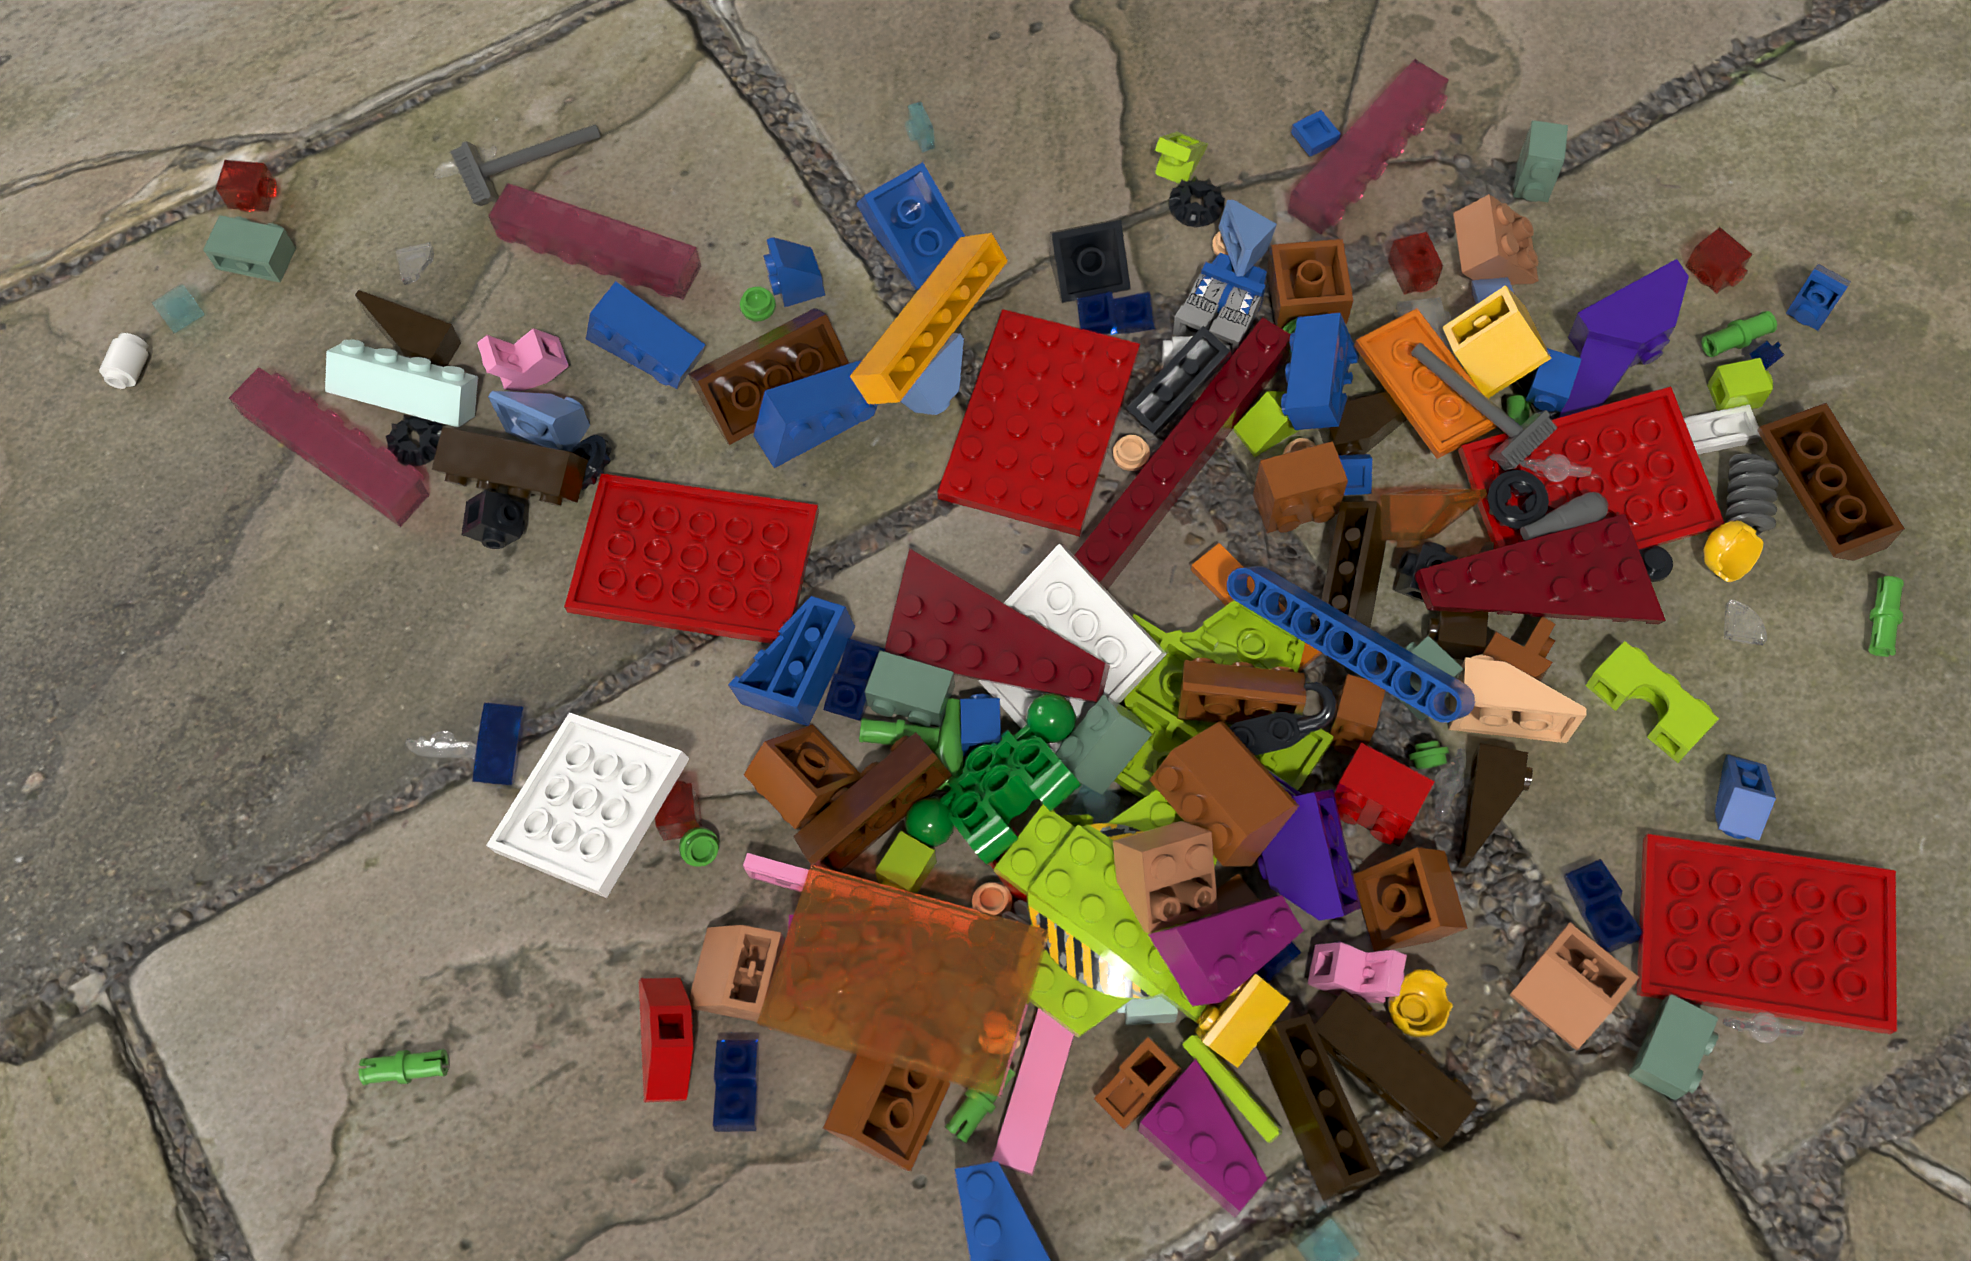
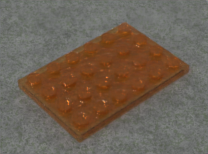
(904, 980)

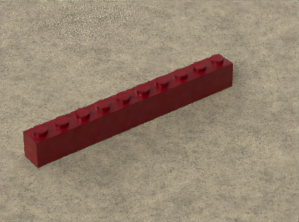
(1184, 453)

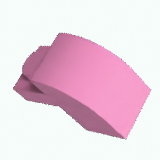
(526, 363)
(1348, 969)

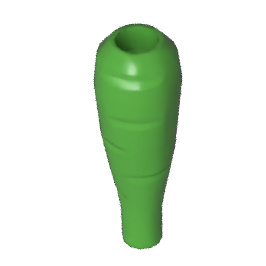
(949, 742)

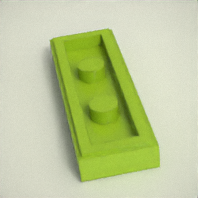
(1233, 1088)

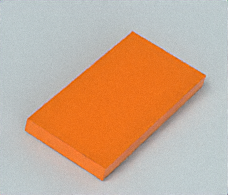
(1429, 404)

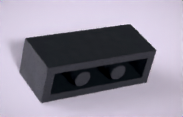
(1179, 381)

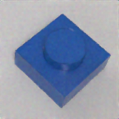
(1315, 133)
(1358, 472)

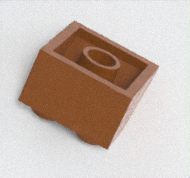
(800, 773)
(1410, 900)

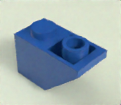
(793, 272)
(1818, 297)

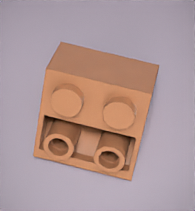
(1495, 242)
(1167, 874)
(735, 970)
(1574, 986)

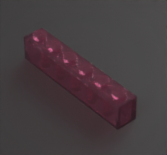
(1368, 146)
(595, 241)
(330, 446)

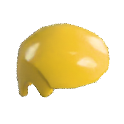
(1732, 550)
(1421, 1005)

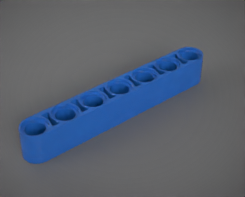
(1365, 648)

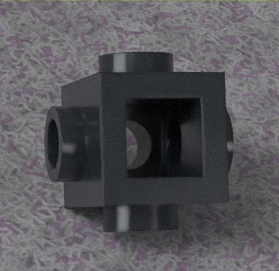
(493, 519)
(1416, 559)

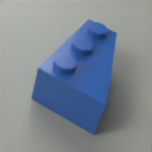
(643, 336)
(1318, 371)
(809, 413)
(798, 664)
(994, 1217)

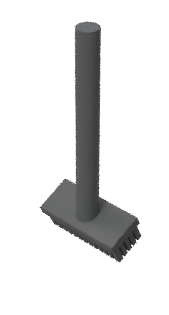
(477, 173)
(1521, 439)

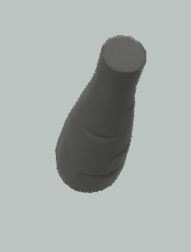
(1574, 513)

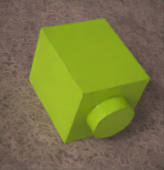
(1740, 385)
(906, 864)

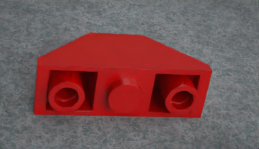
(665, 1039)

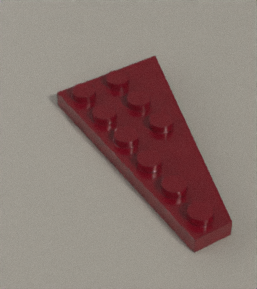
(1560, 575)
(980, 638)

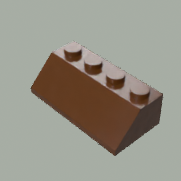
(736, 382)
(1832, 483)
(871, 805)

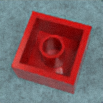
(1381, 795)

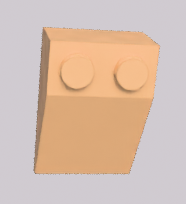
(1514, 704)

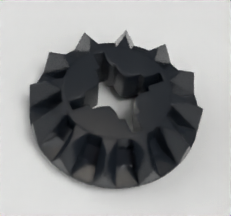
(1193, 213)
(402, 447)
(596, 452)
(1521, 484)

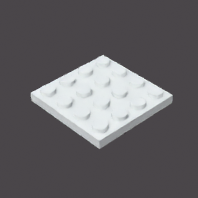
(1080, 610)
(588, 803)

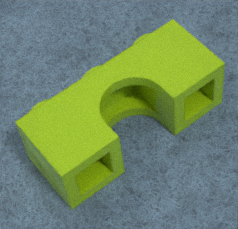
(1631, 675)

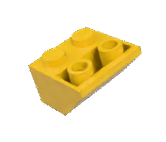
(1496, 342)
(1240, 1019)

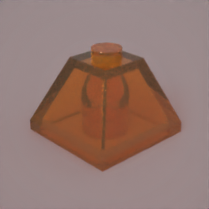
(1423, 512)

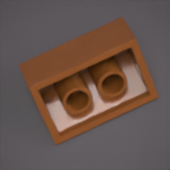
(1238, 691)
(1225, 790)
(886, 1110)

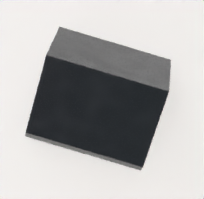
(1089, 260)

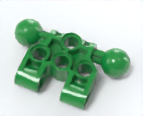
(1001, 784)

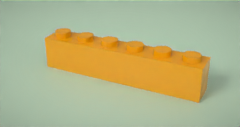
(929, 319)

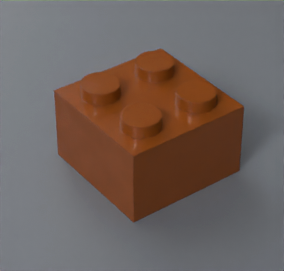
(1309, 280)
(1300, 487)

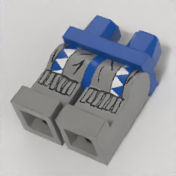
(1222, 302)

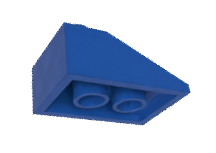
(912, 222)

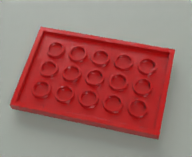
(1039, 422)
(1638, 463)
(692, 558)
(1768, 933)

